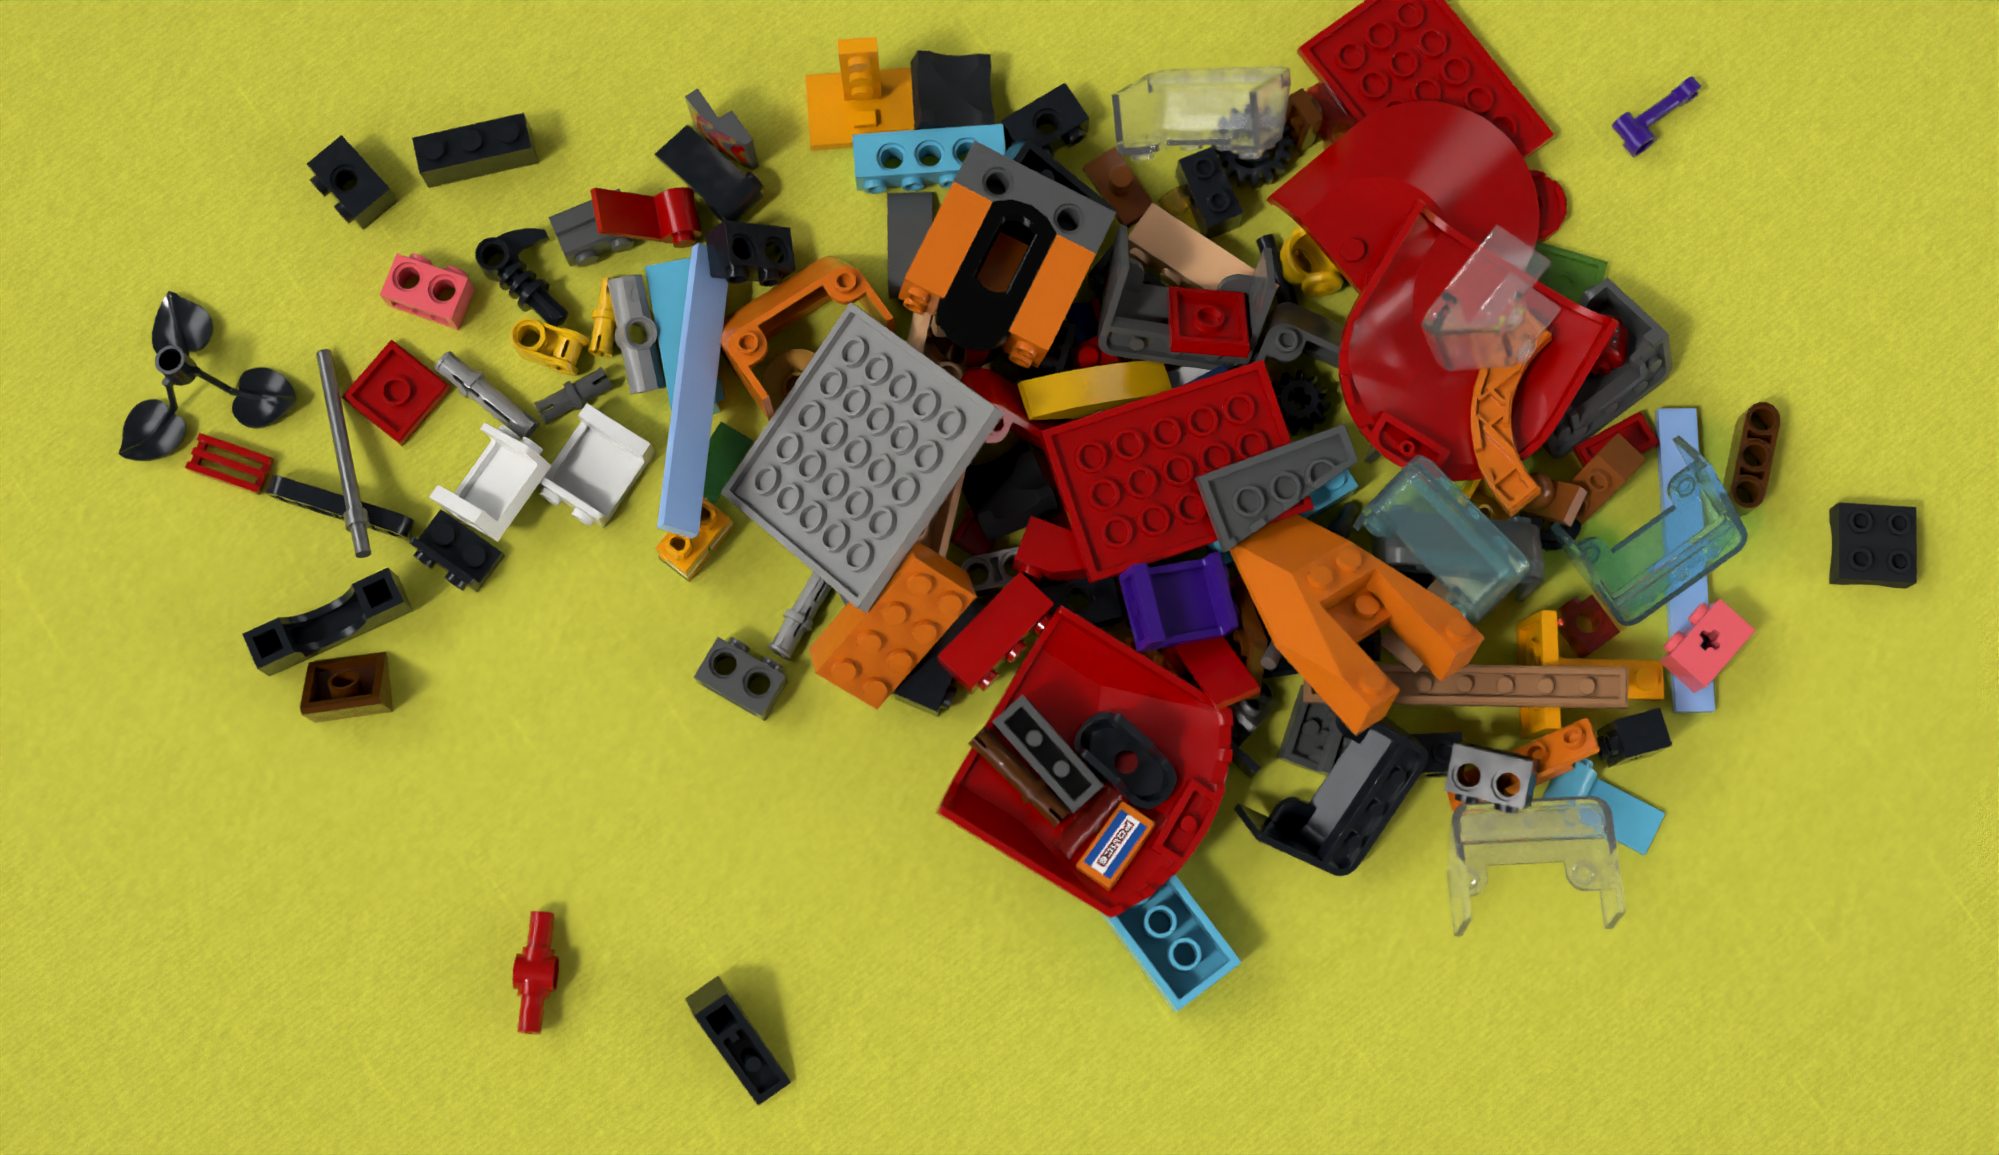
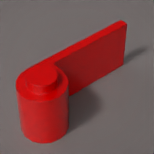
(660, 218)
(1215, 670)

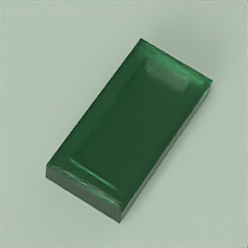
(725, 454)

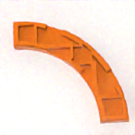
(1493, 434)

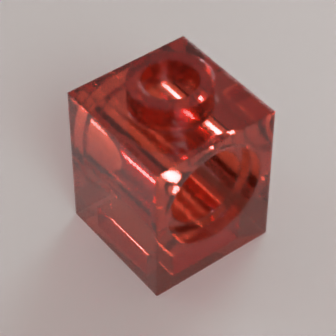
(1602, 626)

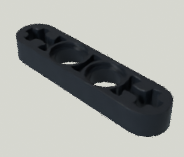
(334, 506)

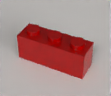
(997, 634)

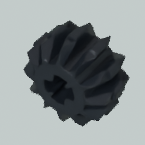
(1309, 397)

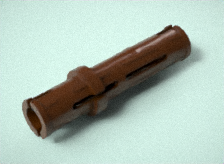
(1019, 776)

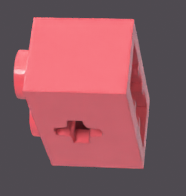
(1725, 636)

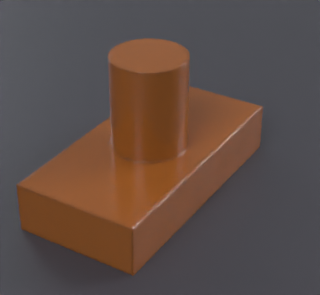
(1118, 186)

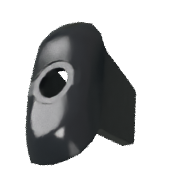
(1106, 737)

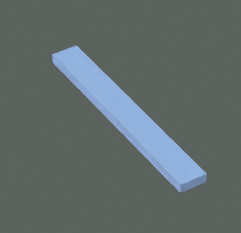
(693, 399)
(1670, 424)

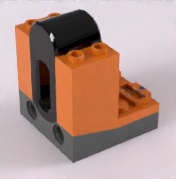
(1003, 261)

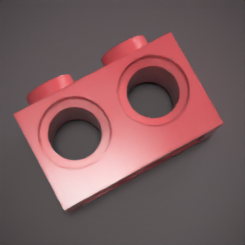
(424, 297)

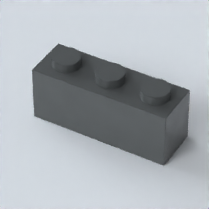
(1048, 753)

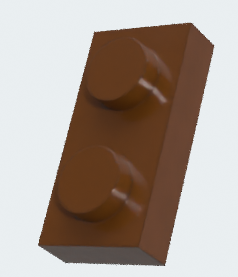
(1303, 119)

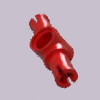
(535, 972)

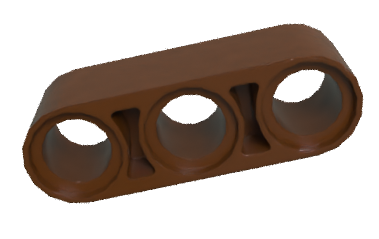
(1762, 446)

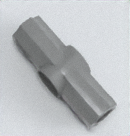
(630, 309)

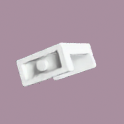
(596, 468)
(496, 483)

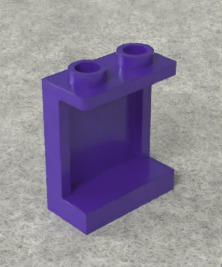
(1179, 602)

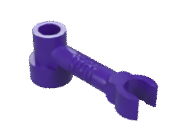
(1635, 131)

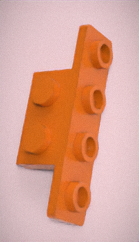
(1557, 755)

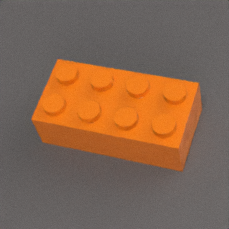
(879, 648)

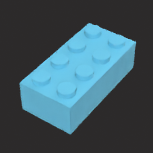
(1174, 943)

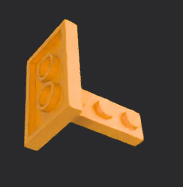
(857, 98)
(1539, 647)

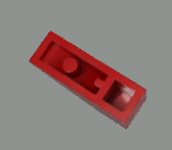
(1048, 553)

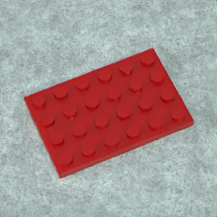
(1418, 53)
(1135, 466)

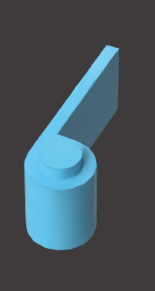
(1632, 819)

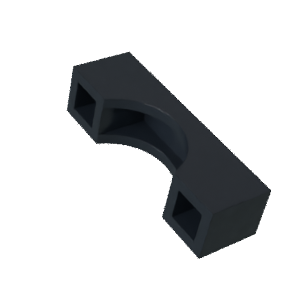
(299, 637)

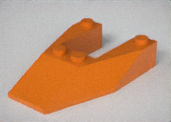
(1327, 596)

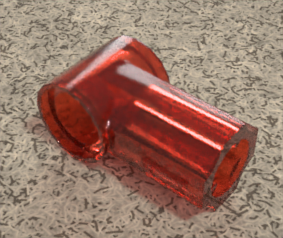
(1334, 116)

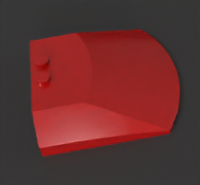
(1068, 679)

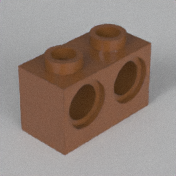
(1606, 474)

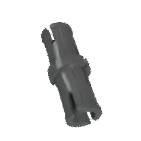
(573, 395)

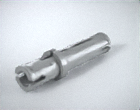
(474, 385)
(800, 616)

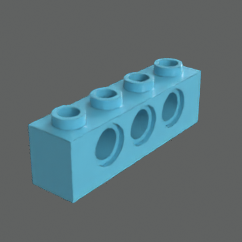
(910, 147)

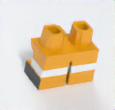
(689, 555)

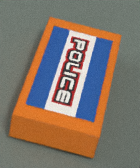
(1116, 846)

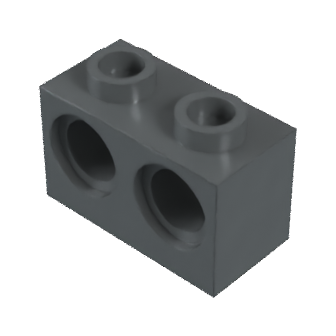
(736, 685)

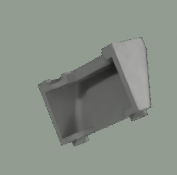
(1609, 395)

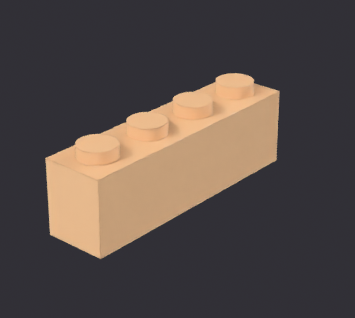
(1181, 253)

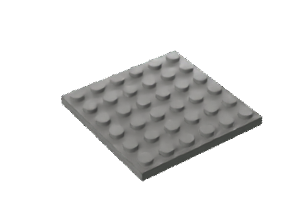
(861, 455)

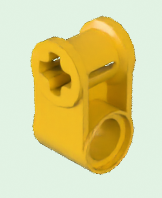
(557, 346)

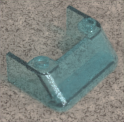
(1447, 537)
(1667, 551)

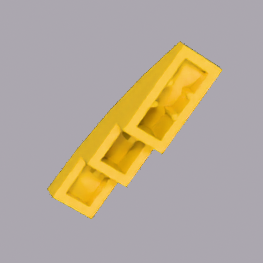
(1092, 389)

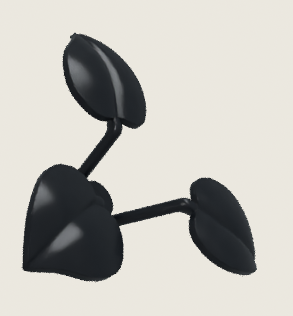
(181, 328)

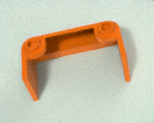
(751, 326)

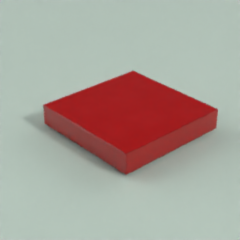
(1208, 322)
(396, 392)

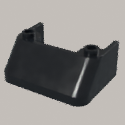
(1350, 804)

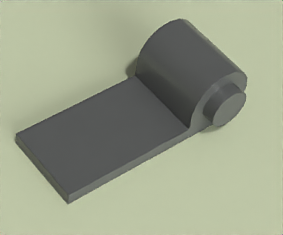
(907, 225)

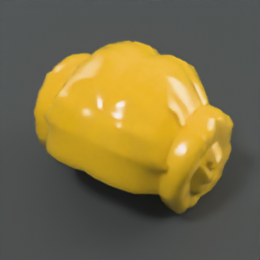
(1308, 266)

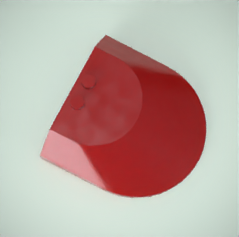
(1408, 152)
(1414, 404)

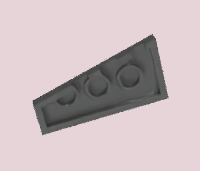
(1264, 486)

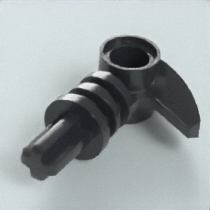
(513, 275)

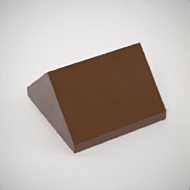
(347, 688)

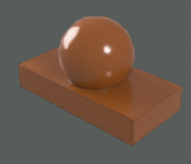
(1557, 502)

